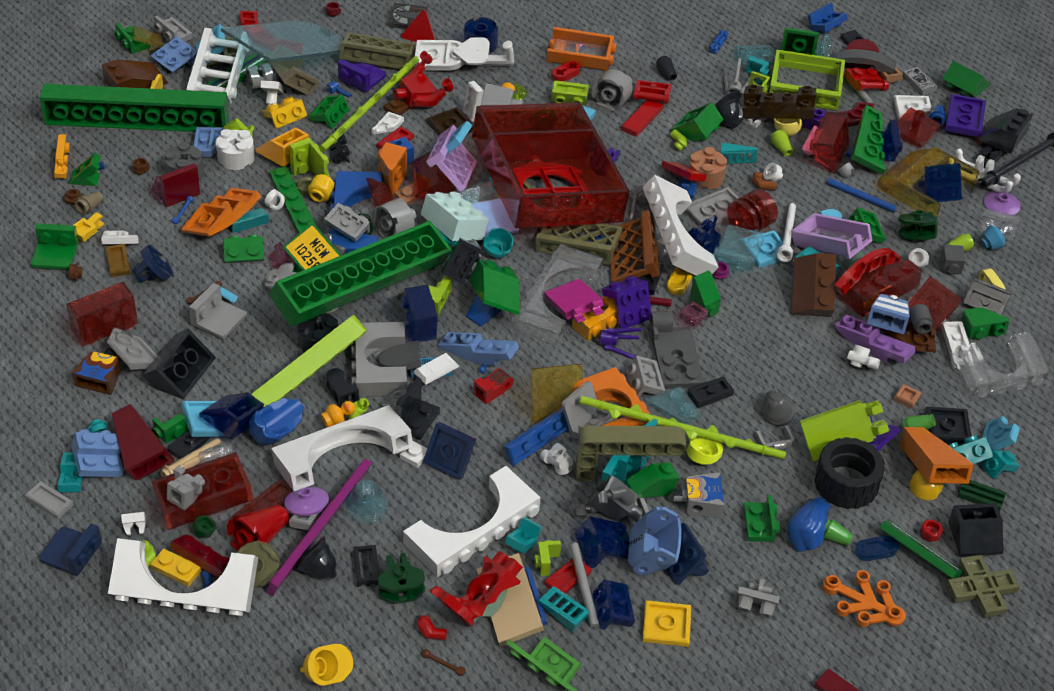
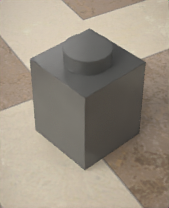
(952, 259)

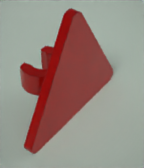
(419, 29)

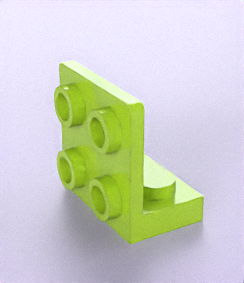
(307, 157)

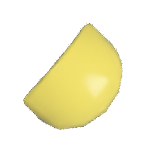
(790, 126)

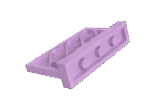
(457, 164)

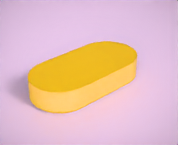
(679, 281)

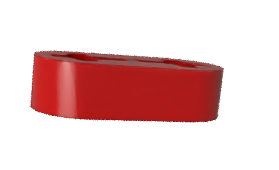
(566, 71)

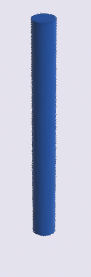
(862, 195)

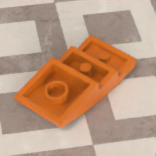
(221, 212)

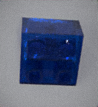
(232, 413)

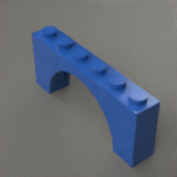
(350, 189)

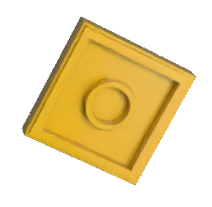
(667, 623)

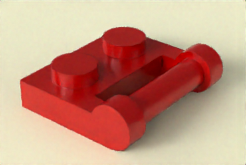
(866, 79)
(652, 91)

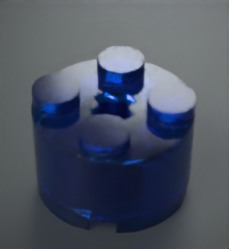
(482, 28)

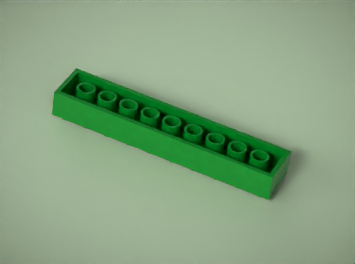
(132, 108)
(359, 273)

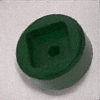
(204, 526)

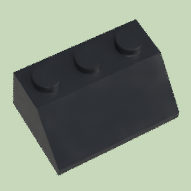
(1007, 130)
(179, 365)

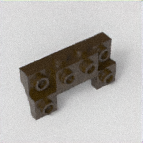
(779, 105)

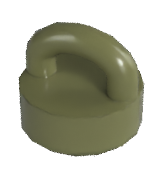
(302, 185)

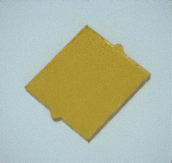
(147, 37)

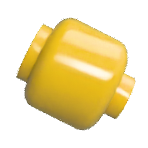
(321, 188)

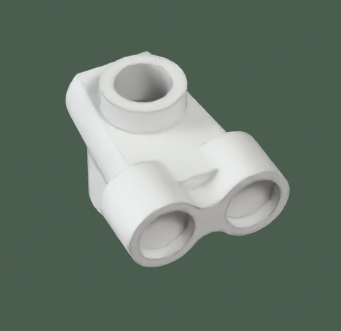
(860, 357)
(559, 458)

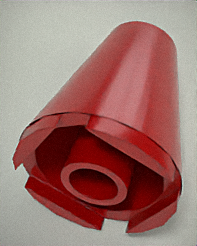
(257, 525)

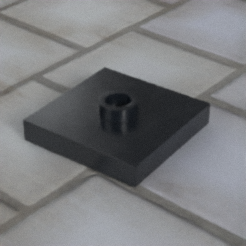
(951, 424)

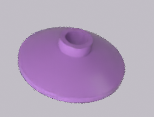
(1002, 203)
(306, 501)

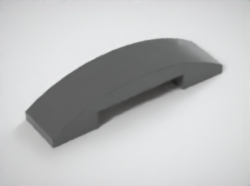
(860, 56)

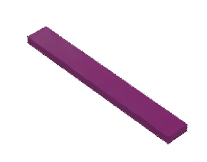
(317, 528)

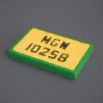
(310, 248)

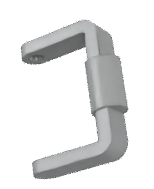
(778, 444)

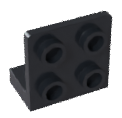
(462, 259)
(414, 412)

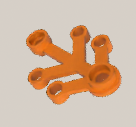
(866, 601)

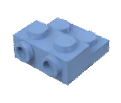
(97, 454)

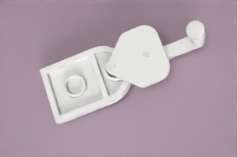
(454, 54)

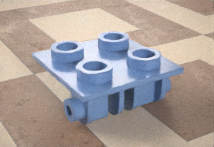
(175, 54)

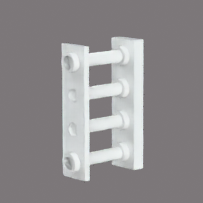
(204, 56)

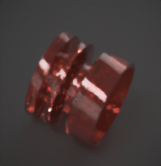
(753, 211)

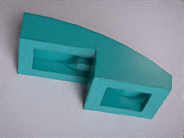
(69, 478)

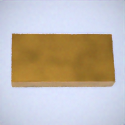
(117, 260)

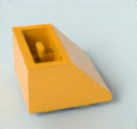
(278, 148)

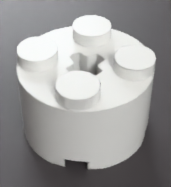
(235, 149)

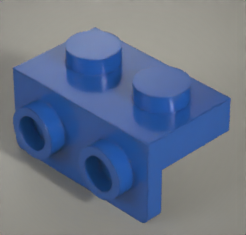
(826, 19)

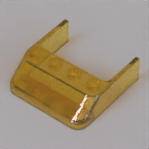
(907, 172)

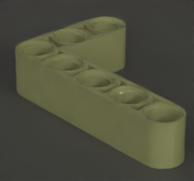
(624, 440)

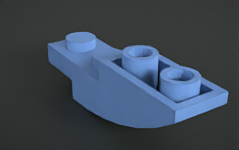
(475, 349)

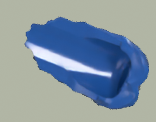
(275, 421)
(808, 525)

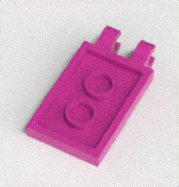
(574, 300)

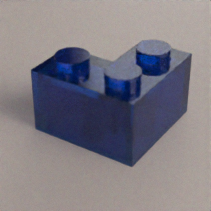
(420, 314)

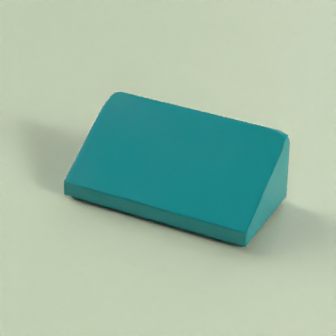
(250, 219)

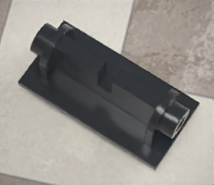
(339, 150)

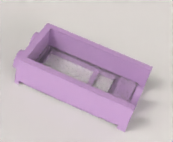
(832, 235)

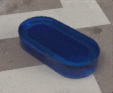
(876, 548)

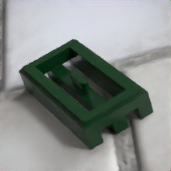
(981, 492)

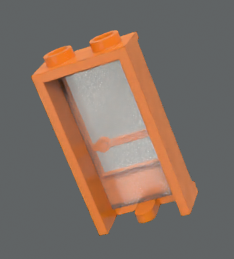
(587, 48)

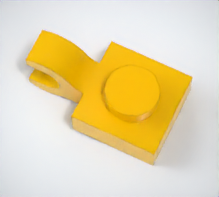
(89, 227)

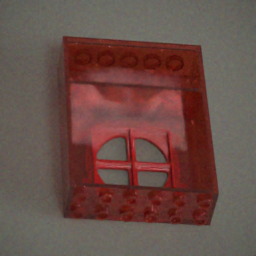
(543, 142)

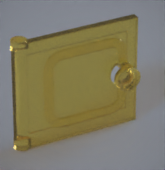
(552, 387)

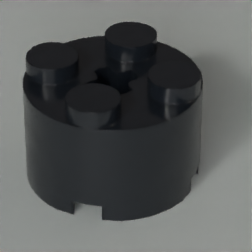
(314, 330)

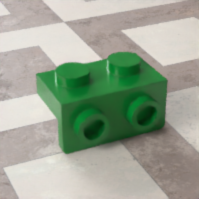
(243, 249)

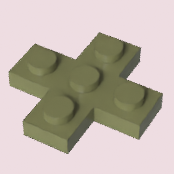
(983, 586)

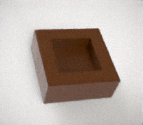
(396, 106)

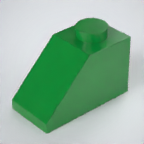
(705, 293)
(654, 480)

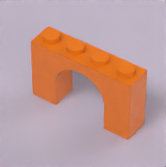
(613, 387)

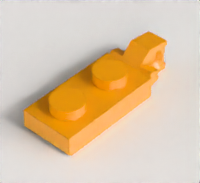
(61, 158)

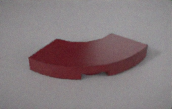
(855, 114)

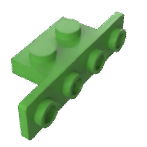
(550, 659)

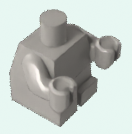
(184, 488)

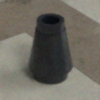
(666, 67)

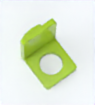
(765, 79)

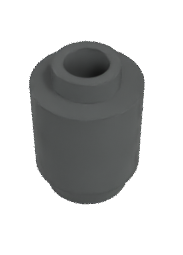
(921, 318)

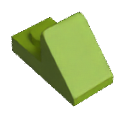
(441, 293)

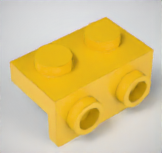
(286, 112)

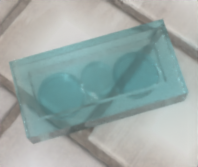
(823, 46)

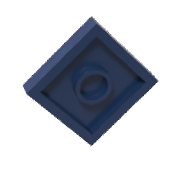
(449, 450)

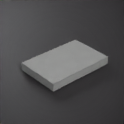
(712, 205)

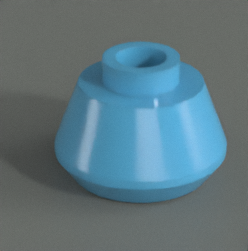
(992, 238)

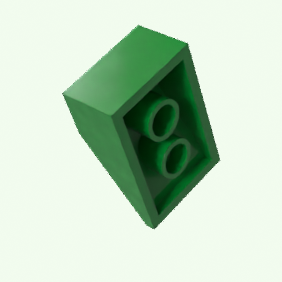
(496, 286)

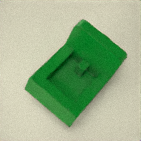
(171, 429)

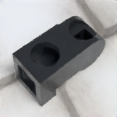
(340, 388)

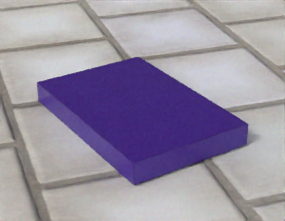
(965, 115)

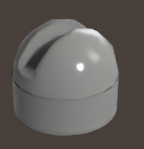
(846, 170)

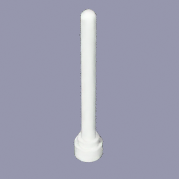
(785, 252)

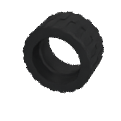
(847, 491)

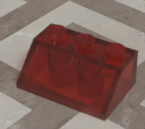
(831, 140)
(429, 179)

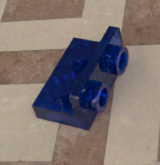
(613, 604)

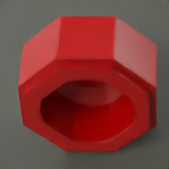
(931, 530)

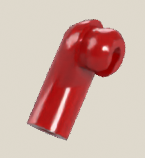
(428, 629)

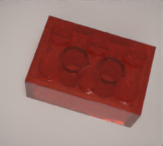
(100, 312)

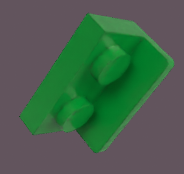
(128, 40)
(330, 110)
(868, 217)
(761, 520)

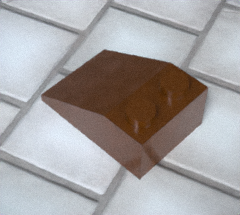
(130, 73)

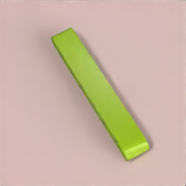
(310, 361)

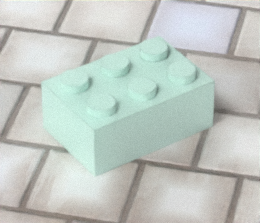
(454, 216)

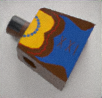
(98, 372)

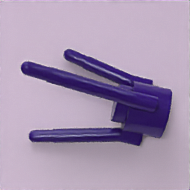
(610, 337)

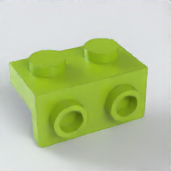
(569, 92)

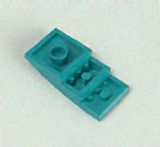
(624, 465)

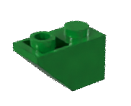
(983, 323)

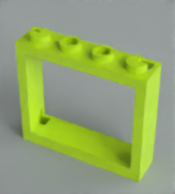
(810, 63)

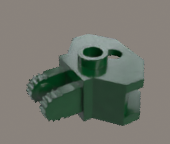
(918, 225)
(399, 579)

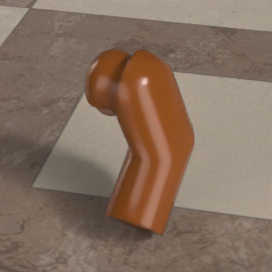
(761, 183)

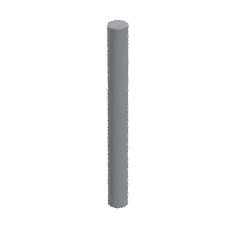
(584, 586)

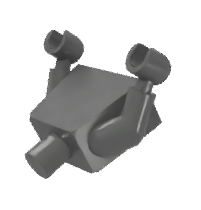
(612, 499)

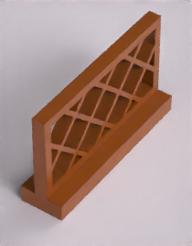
(647, 245)

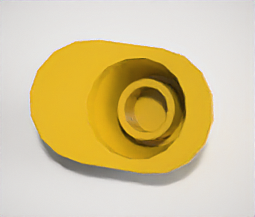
(328, 664)

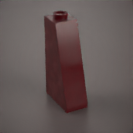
(138, 444)

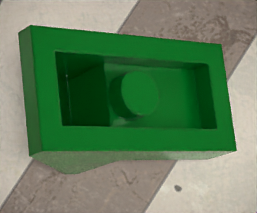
(87, 172)

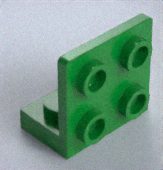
(55, 246)

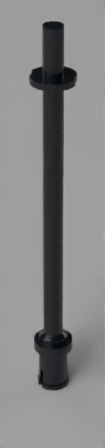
(993, 177)

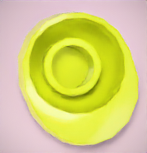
(704, 450)

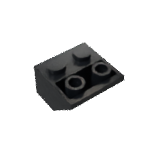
(977, 529)

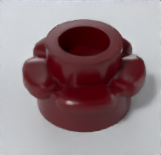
(333, 9)

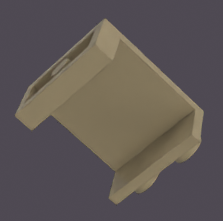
(294, 77)

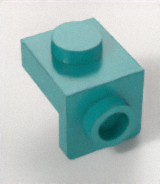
(757, 65)
(1000, 462)
(525, 536)

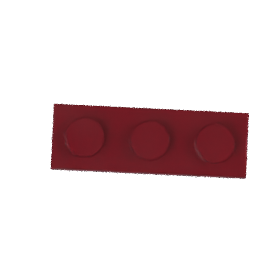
(200, 554)

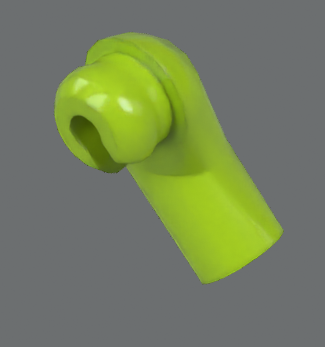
(361, 407)

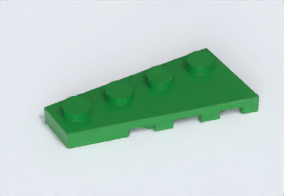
(869, 141)

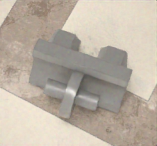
(759, 595)

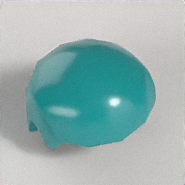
(498, 243)

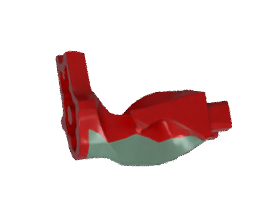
(492, 583)

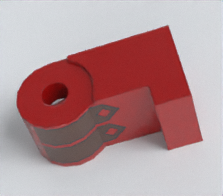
(492, 386)

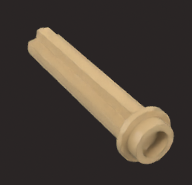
(189, 460)

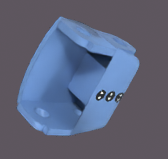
(654, 547)

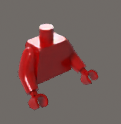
(418, 89)

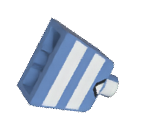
(889, 313)

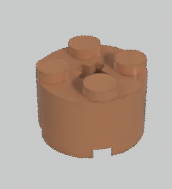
(710, 163)

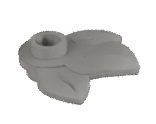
(277, 274)

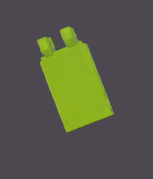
(845, 421)

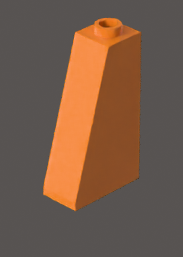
(934, 457)

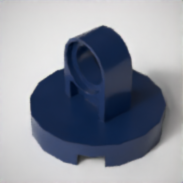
(153, 264)

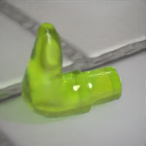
(522, 92)

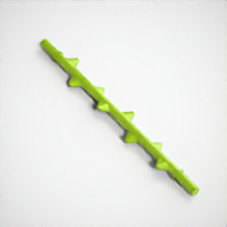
(332, 139)
(691, 431)

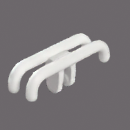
(979, 165)

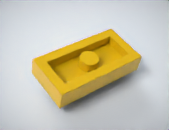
(175, 567)

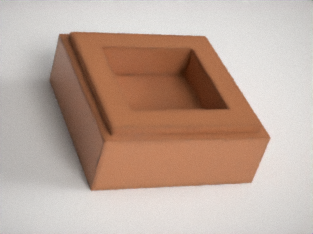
(907, 396)

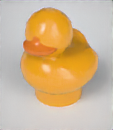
(335, 414)

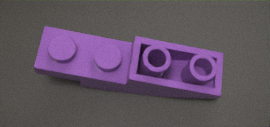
(869, 336)

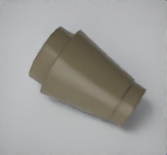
(88, 202)

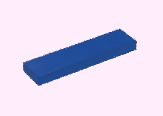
(536, 437)

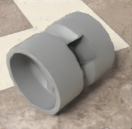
(266, 73)

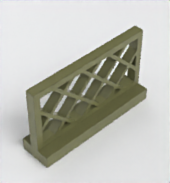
(378, 52)
(548, 243)

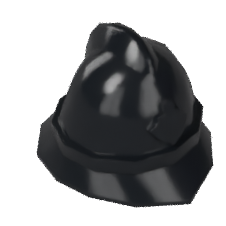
(730, 109)
(319, 561)

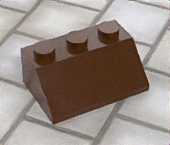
(814, 285)

